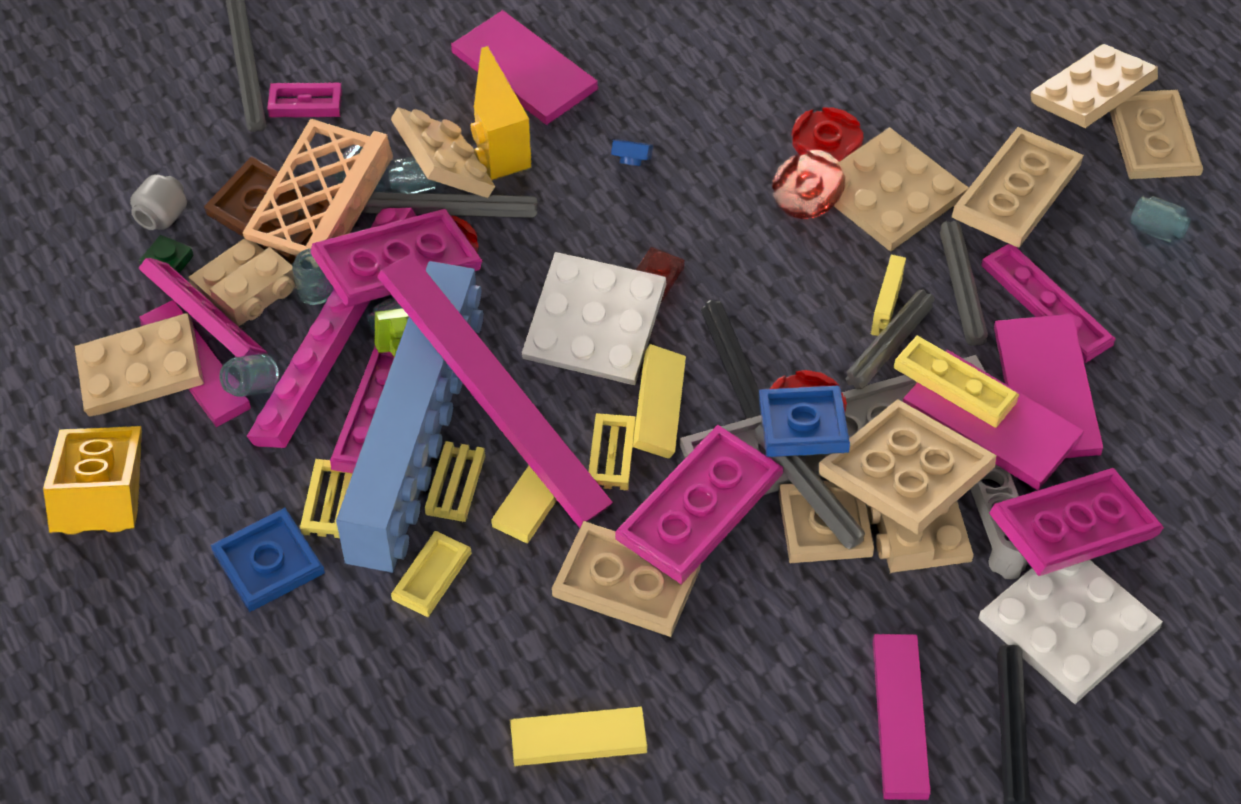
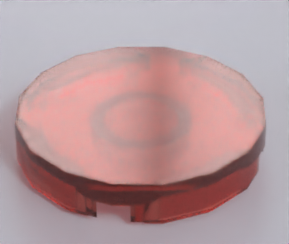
(808, 184)

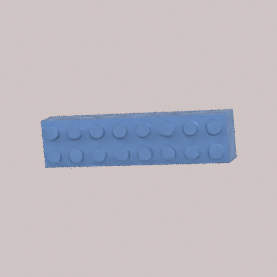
(404, 436)

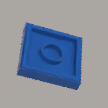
(803, 421)
(267, 559)

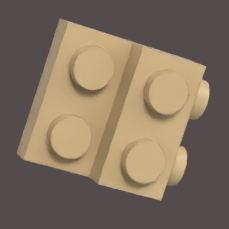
(244, 280)
(937, 545)

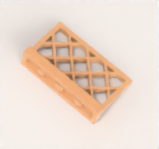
(349, 196)

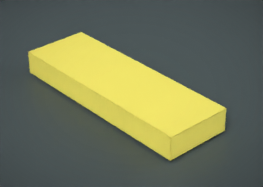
(956, 381)
(659, 401)
(578, 736)

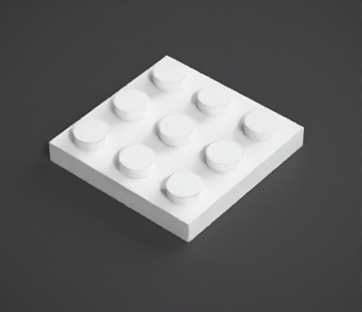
(594, 318)
(1071, 625)

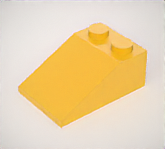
(500, 122)
(94, 480)

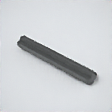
(963, 283)
(889, 339)
(819, 497)

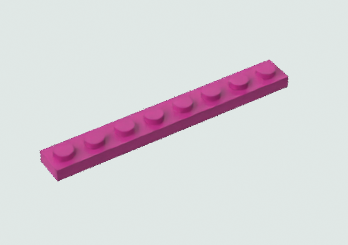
(312, 361)

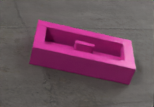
(304, 105)

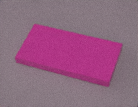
(537, 73)
(357, 258)
(1046, 364)
(1026, 442)
(699, 504)
(1075, 521)

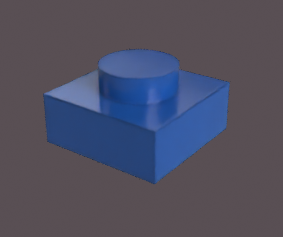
(631, 152)

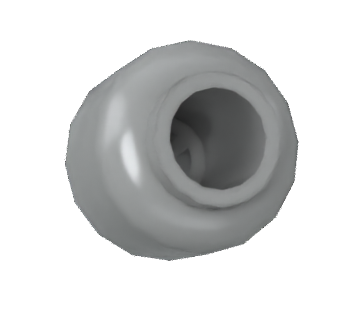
(158, 202)

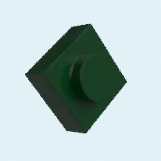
(169, 252)

